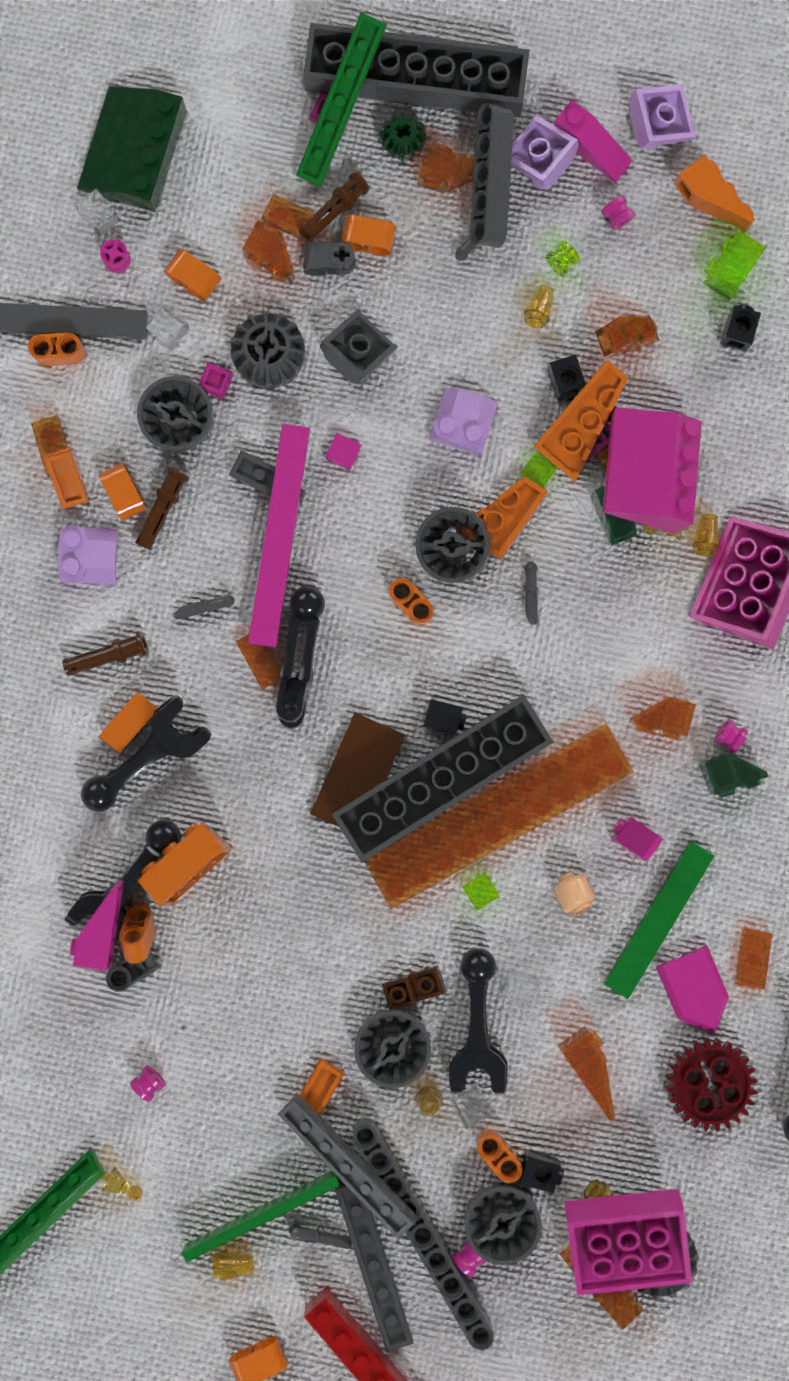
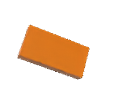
(66, 478)
(321, 1085)

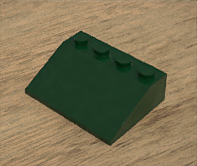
(133, 146)

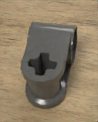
(324, 258)
(133, 971)

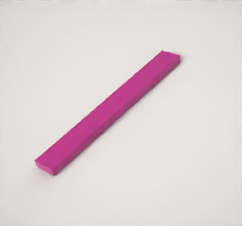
(279, 535)

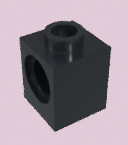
(735, 338)
(566, 366)
(444, 717)
(534, 1160)

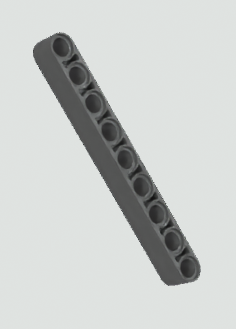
(426, 1246)

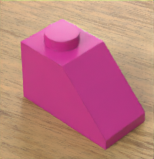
(636, 838)

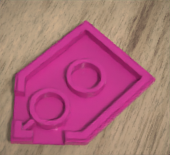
(695, 988)

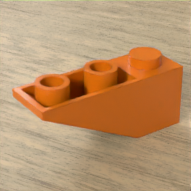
(710, 193)

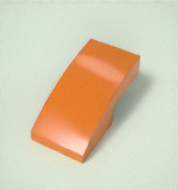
(128, 723)

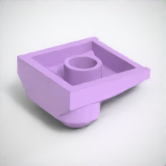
(660, 116)
(543, 152)
(463, 420)
(88, 555)

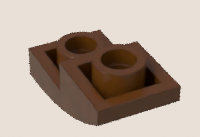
(414, 987)

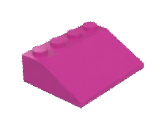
(652, 468)
(747, 583)
(628, 1241)

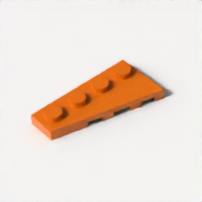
(580, 424)

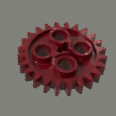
(734, 1074)

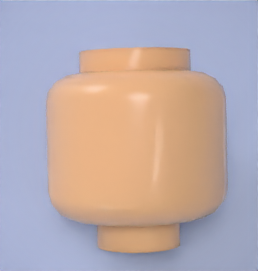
(574, 893)

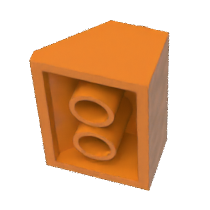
(184, 864)

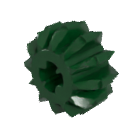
(399, 128)

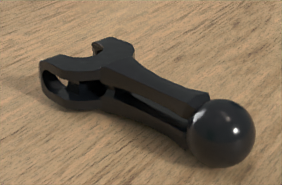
(306, 605)
(101, 792)
(157, 839)
(478, 968)

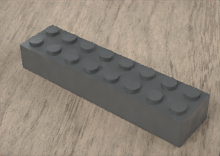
(423, 70)
(442, 778)

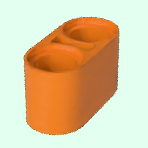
(369, 235)
(192, 275)
(57, 344)
(122, 491)
(414, 599)
(137, 933)
(499, 1155)
(258, 1361)

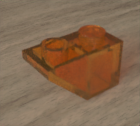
(445, 170)
(268, 250)
(626, 335)
(668, 716)

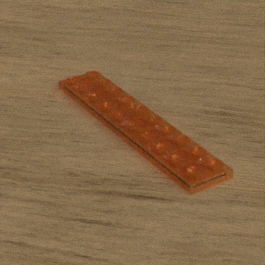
(498, 816)

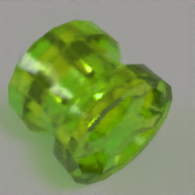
(562, 258)

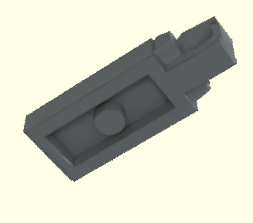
(256, 473)

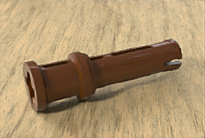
(341, 200)
(166, 497)
(118, 651)

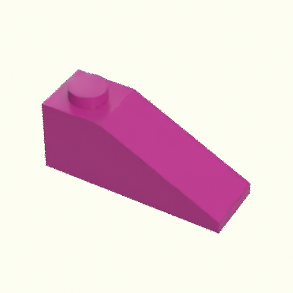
(594, 141)
(97, 940)

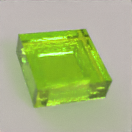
(539, 469)
(480, 891)

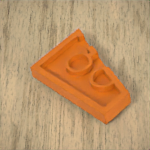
(510, 514)

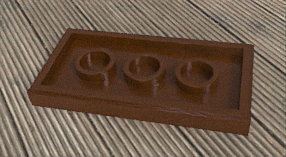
(358, 766)

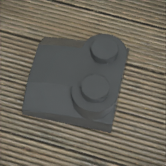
(356, 348)

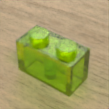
(733, 265)

